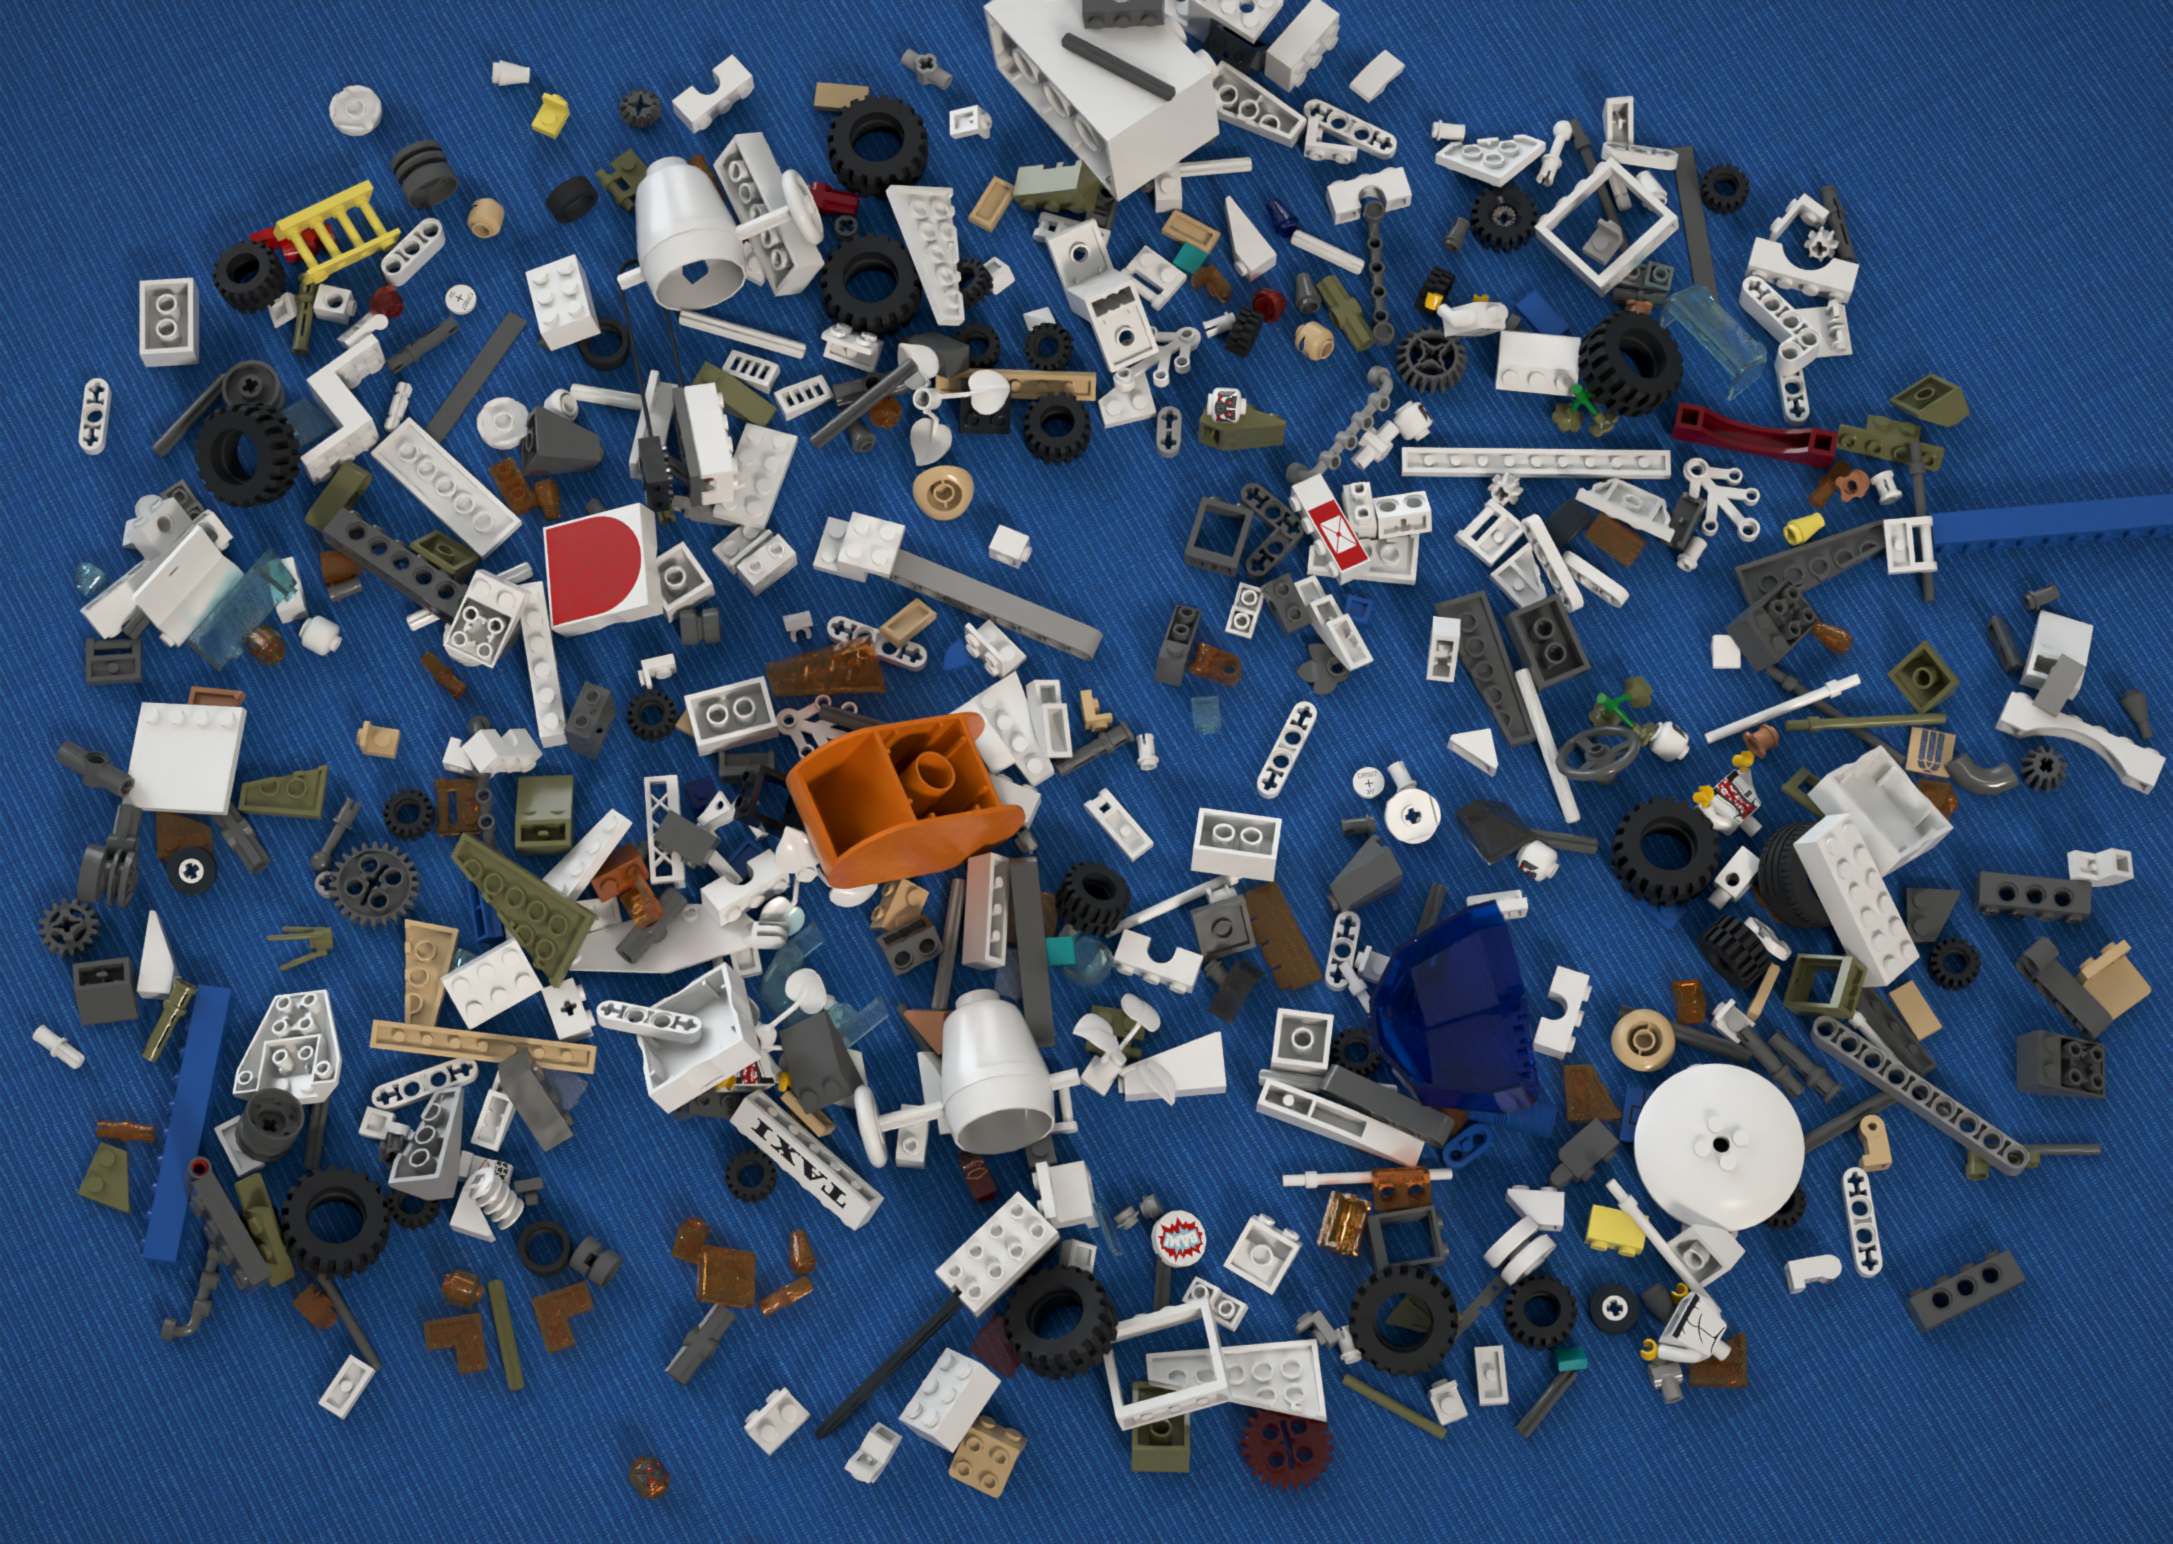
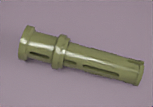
(304, 300)
(173, 1008)

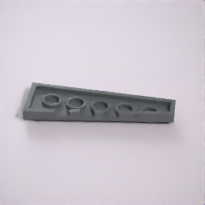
(1811, 562)
(1489, 665)

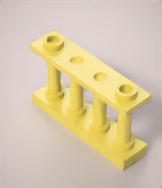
(336, 207)

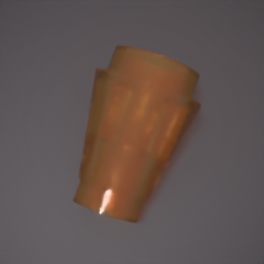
(548, 498)
(1833, 637)
(801, 1255)

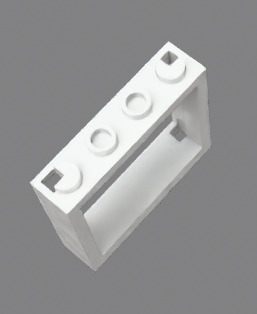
(1633, 255)
(1177, 1402)

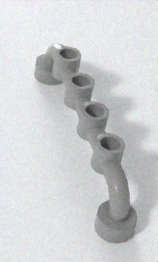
(1377, 377)

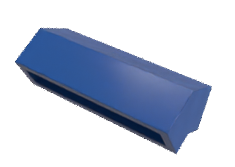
(486, 923)

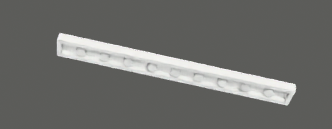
(1536, 463)

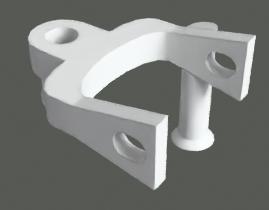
(714, 817)

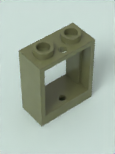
(1846, 989)

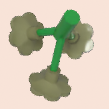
(1569, 418)
(1607, 711)

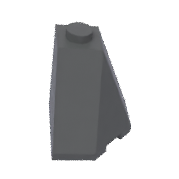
(557, 445)
(1365, 878)

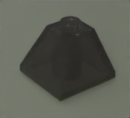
(1492, 829)

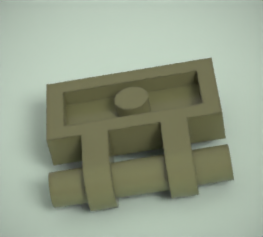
(629, 170)
(1121, 1026)

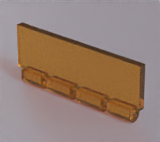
(1285, 939)

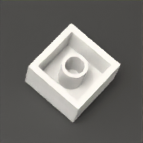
(682, 581)
(1302, 1042)

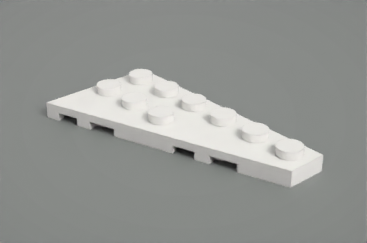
(932, 241)
(1263, 1376)

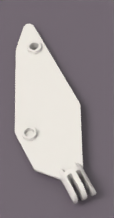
(690, 940)

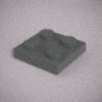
(1223, 928)

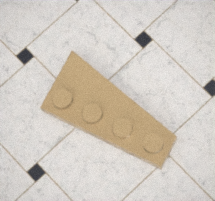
(427, 960)

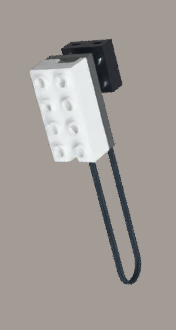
(700, 436)
(978, 1274)

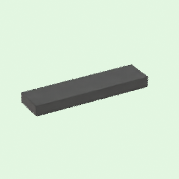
(1894, 1033)

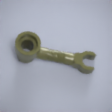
(1978, 1168)

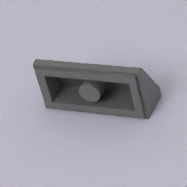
(2004, 645)

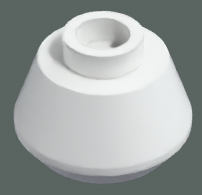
(563, 404)

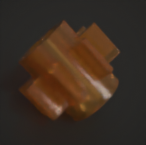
(886, 413)

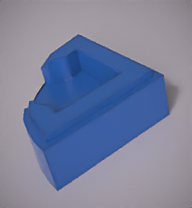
(956, 657)

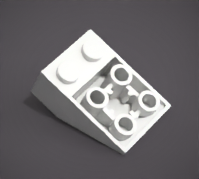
(486, 617)
(2050, 639)

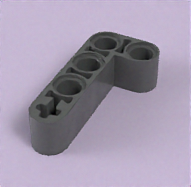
(2062, 990)

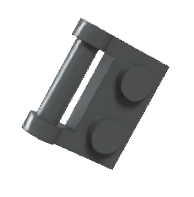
(117, 667)

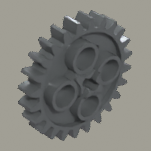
(352, 874)

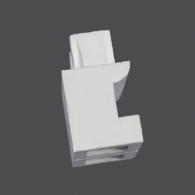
(1359, 509)

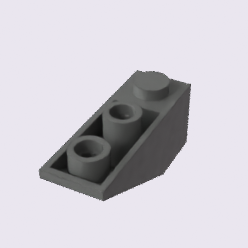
(1177, 645)

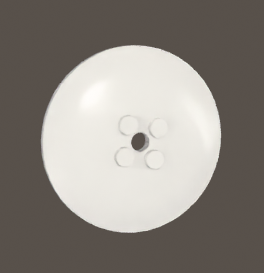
(1709, 1186)

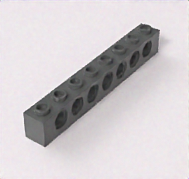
(348, 522)

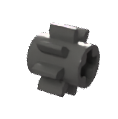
(391, 1148)

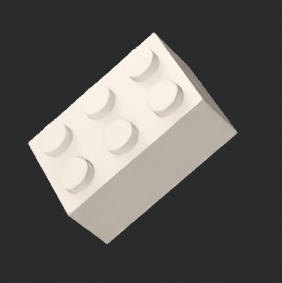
(1302, 45)
(563, 302)
(169, 322)
(731, 716)
(1236, 844)
(491, 983)
(949, 1399)

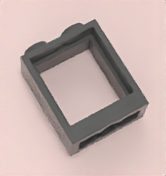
(1211, 560)
(591, 711)
(1434, 1223)

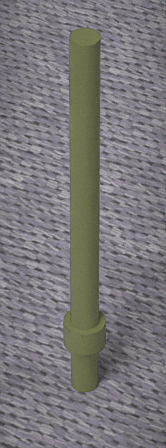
(1815, 724)

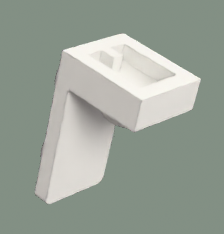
(1318, 150)
(1809, 211)

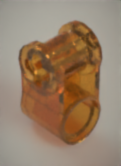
(1210, 664)

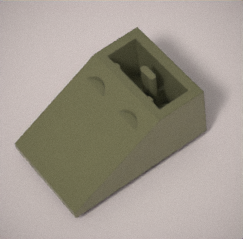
(1251, 431)
(545, 815)

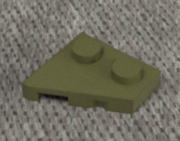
(108, 1179)

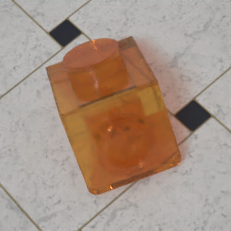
(1689, 1001)

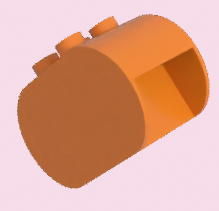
(900, 800)

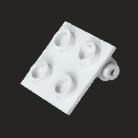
(1832, 326)

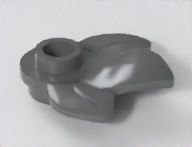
(1320, 669)

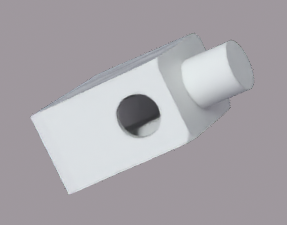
(1743, 870)

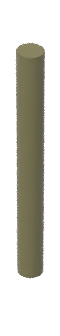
(1394, 1406)

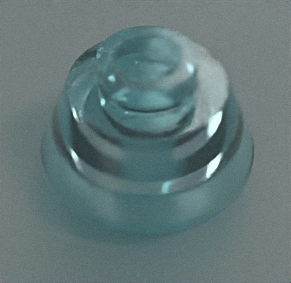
(90, 579)

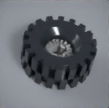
(1508, 202)

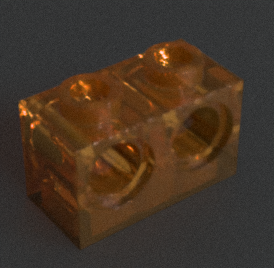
(1401, 1180)

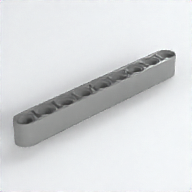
(995, 605)
(1924, 1108)

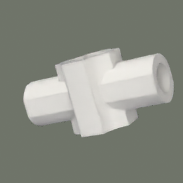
(1375, 445)

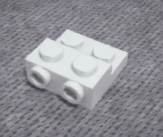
(1263, 1253)

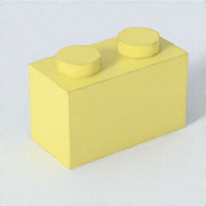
(1614, 1230)

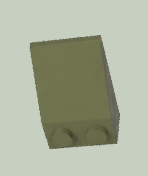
(1161, 1444)

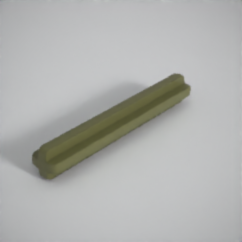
(505, 1335)

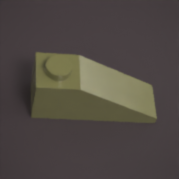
(737, 397)

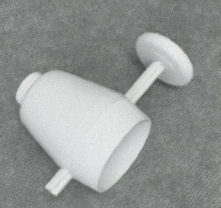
(687, 222)
(986, 1084)

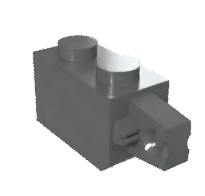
(951, 353)

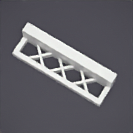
(660, 411)
(673, 797)

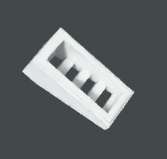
(764, 385)
(798, 408)

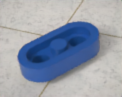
(1466, 1147)

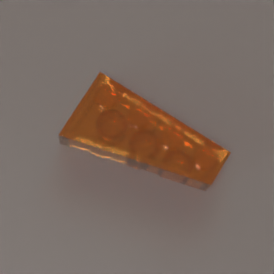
(829, 670)

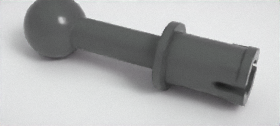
(322, 860)

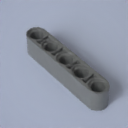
(1386, 1106)

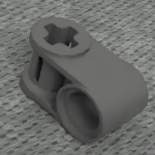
(1104, 210)

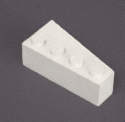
(1255, 108)

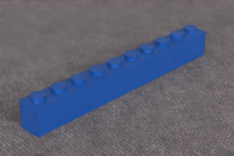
(2052, 524)
(189, 1123)

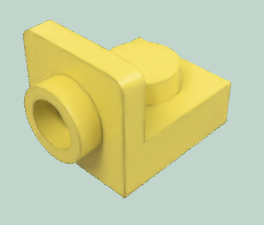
(551, 115)

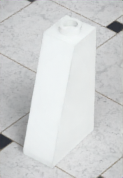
(1193, 1066)

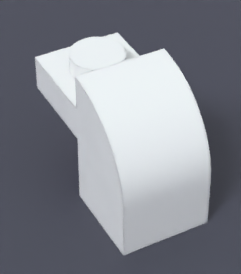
(2102, 868)
(873, 1454)

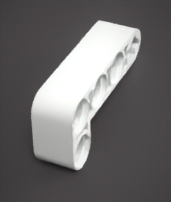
(1758, 300)

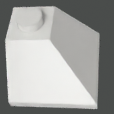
(1706, 1251)

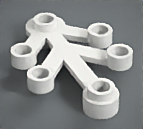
(1184, 339)
(1720, 496)
(820, 730)

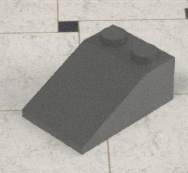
(818, 1062)

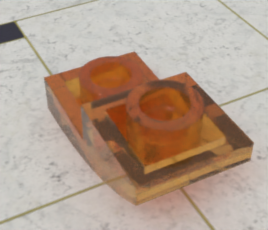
(513, 486)

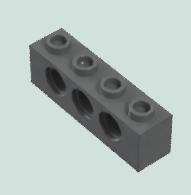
(2075, 893)
(1928, 1316)

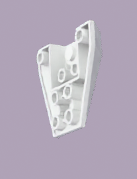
(293, 1050)

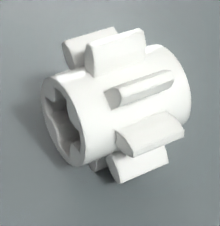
(1821, 250)
(1505, 489)

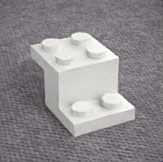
(859, 547)
(1065, 1194)

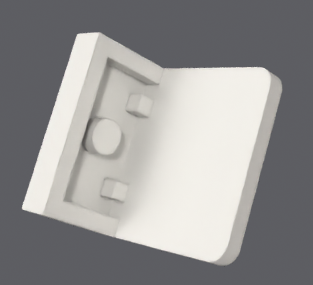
(852, 347)

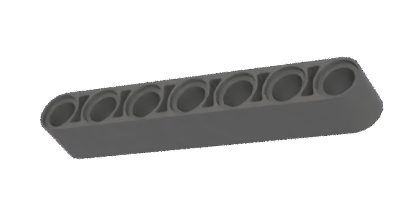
(1032, 949)

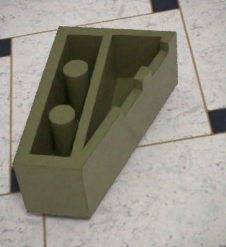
(1056, 188)

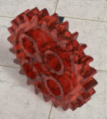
(1262, 1449)

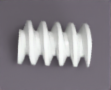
(494, 1196)

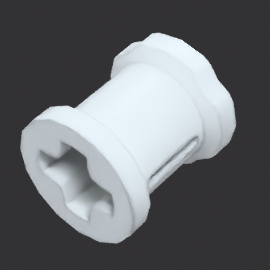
(1882, 479)

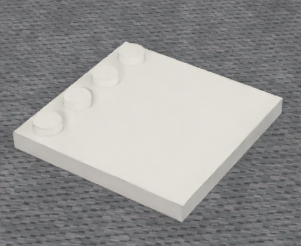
(185, 757)

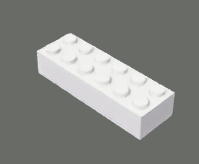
(756, 189)
(1856, 898)

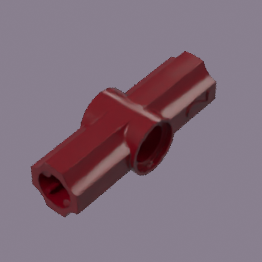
(834, 201)

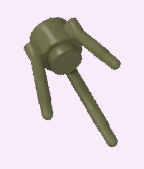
(319, 938)

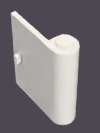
(186, 587)

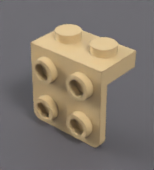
(2113, 979)
(987, 1456)

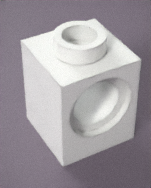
(329, 295)
(1010, 547)

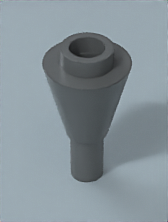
(860, 437)
(2136, 706)

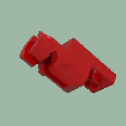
(291, 253)

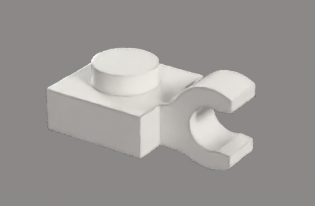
(379, 1124)

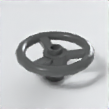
(1599, 758)

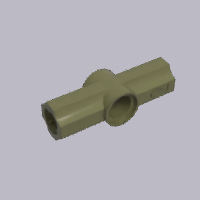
(1345, 313)

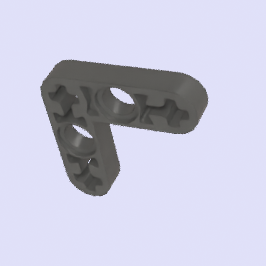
(1279, 534)

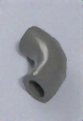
(1978, 779)

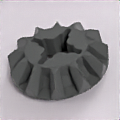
(647, 115)

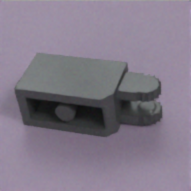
(1582, 1154)

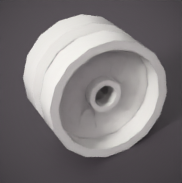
(1523, 1255)

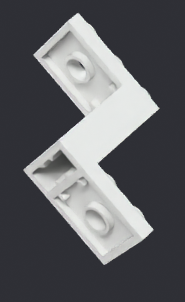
(1200, 15)
(1102, 295)
(332, 393)

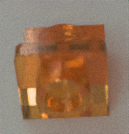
(1214, 282)
(1940, 794)
(690, 1236)

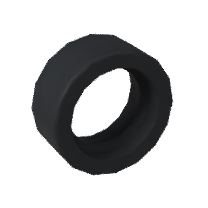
(572, 199)
(611, 362)
(545, 1227)

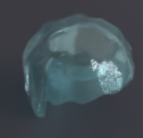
(1092, 964)

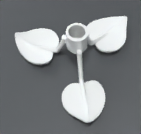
(928, 437)
(797, 856)
(807, 991)
(1113, 1061)

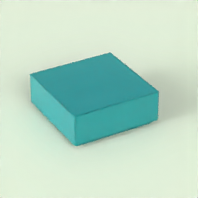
(1190, 259)
(1061, 950)
(1570, 1358)

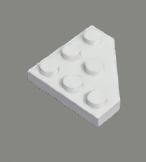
(1491, 159)

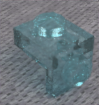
(1206, 714)

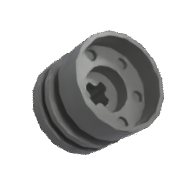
(424, 174)
(114, 877)
(269, 1125)

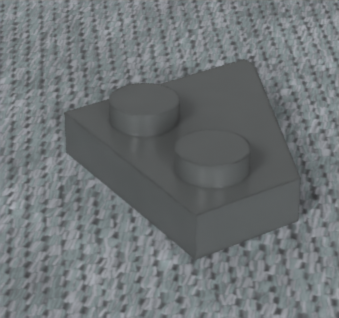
(1927, 912)

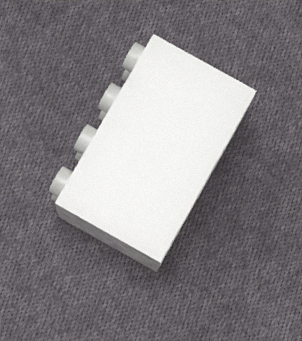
(1102, 118)

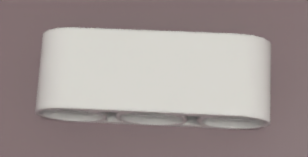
(415, 240)
(989, 744)

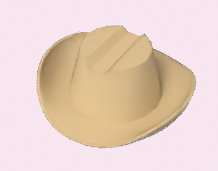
(943, 492)
(1643, 1040)

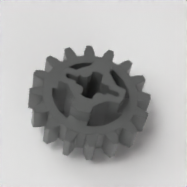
(57, 928)

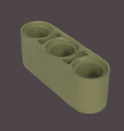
(342, 490)

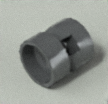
(700, 626)
(603, 1268)

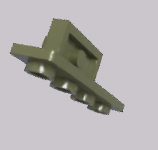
(1888, 441)
(264, 1227)

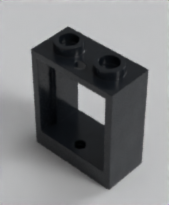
(1243, 54)
(748, 797)

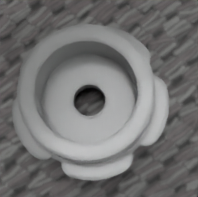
(1026, 841)
(1151, 1207)
(1126, 1217)

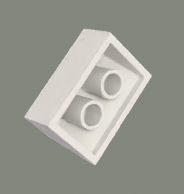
(1537, 363)

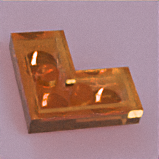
(555, 1310)
(465, 1335)

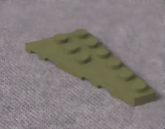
(531, 909)

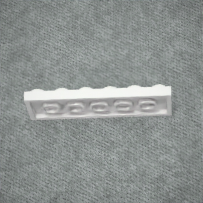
(446, 488)

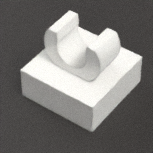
(797, 622)

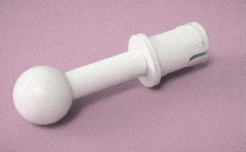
(1551, 162)

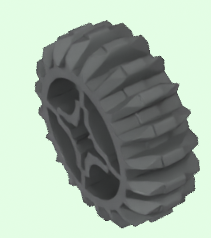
(1440, 376)

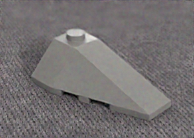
(433, 1153)

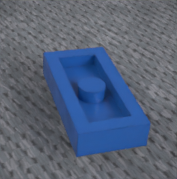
(1665, 917)

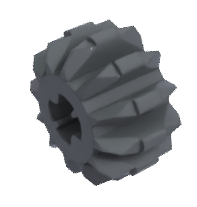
(2038, 777)

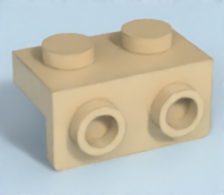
(899, 904)

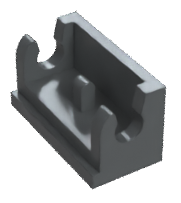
(1684, 521)
(733, 765)

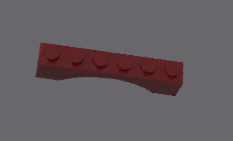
(1708, 428)

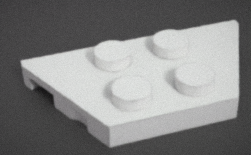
(1630, 505)

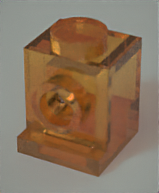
(315, 1309)

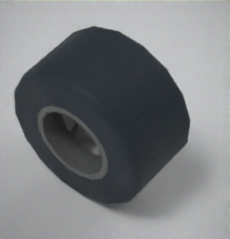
(1567, 522)

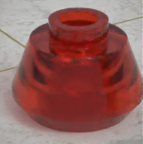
(387, 302)
(1270, 303)

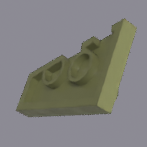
(287, 796)

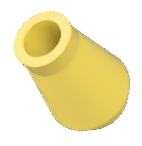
(1801, 529)

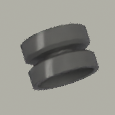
(253, 382)

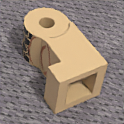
(1875, 1144)

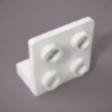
(994, 649)

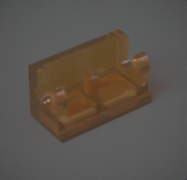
(1616, 539)
(640, 900)
(1343, 1224)

